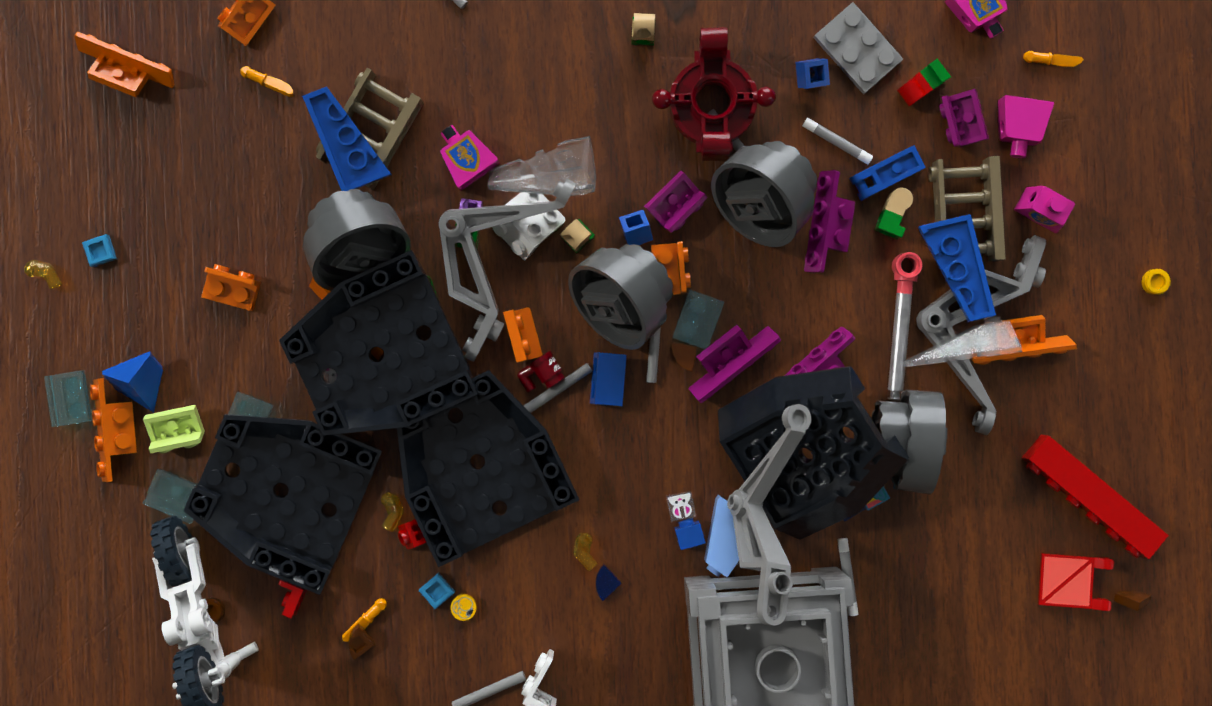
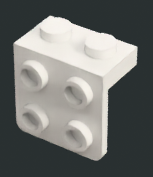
(527, 233)
(531, 693)

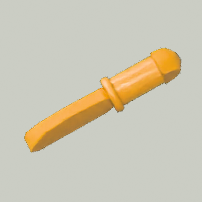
(1055, 59)
(270, 82)
(367, 617)

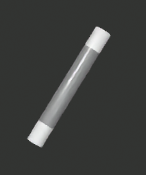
(837, 141)
(847, 569)

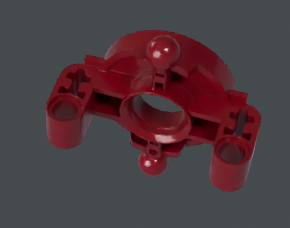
(713, 67)

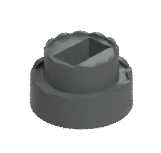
(766, 192)
(351, 236)
(622, 294)
(921, 430)

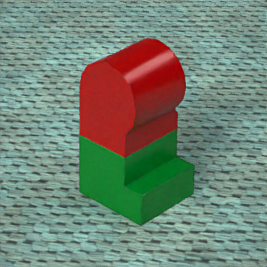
(924, 82)

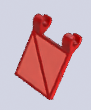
(1069, 581)

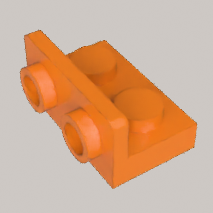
(244, 18)
(673, 258)
(231, 289)
(523, 334)

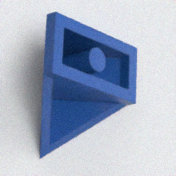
(137, 379)

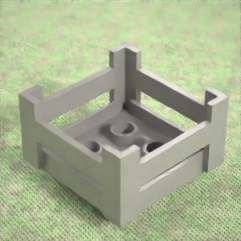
(768, 665)

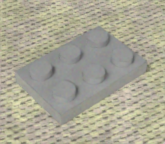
(858, 48)

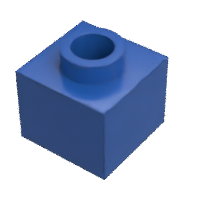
(819, 73)
(636, 228)
(689, 534)

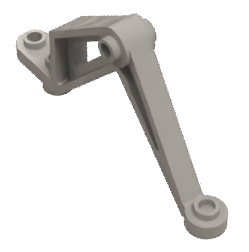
(473, 220)
(1027, 275)
(755, 537)

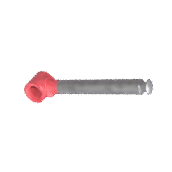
(901, 321)

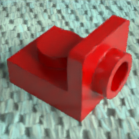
(410, 534)
(292, 600)

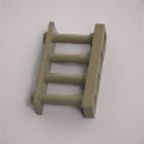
(395, 129)
(990, 197)

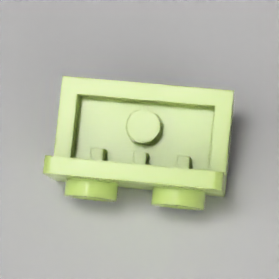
(174, 429)

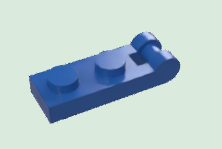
(888, 172)

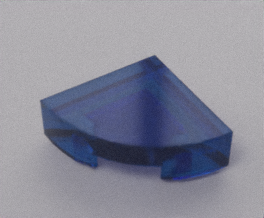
(606, 582)

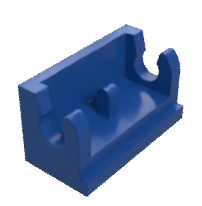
(608, 379)

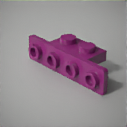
(829, 224)
(825, 355)
(729, 358)

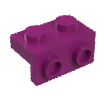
(964, 118)
(676, 202)

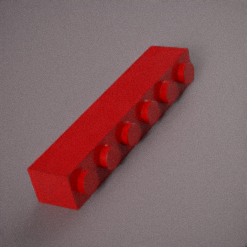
(1095, 497)

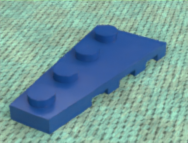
(345, 146)
(960, 261)

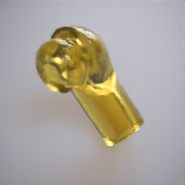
(45, 270)
(394, 509)
(582, 549)

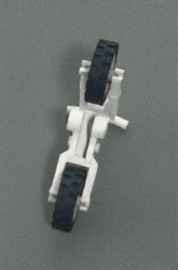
(201, 662)

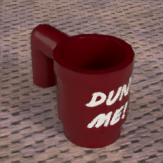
(545, 368)

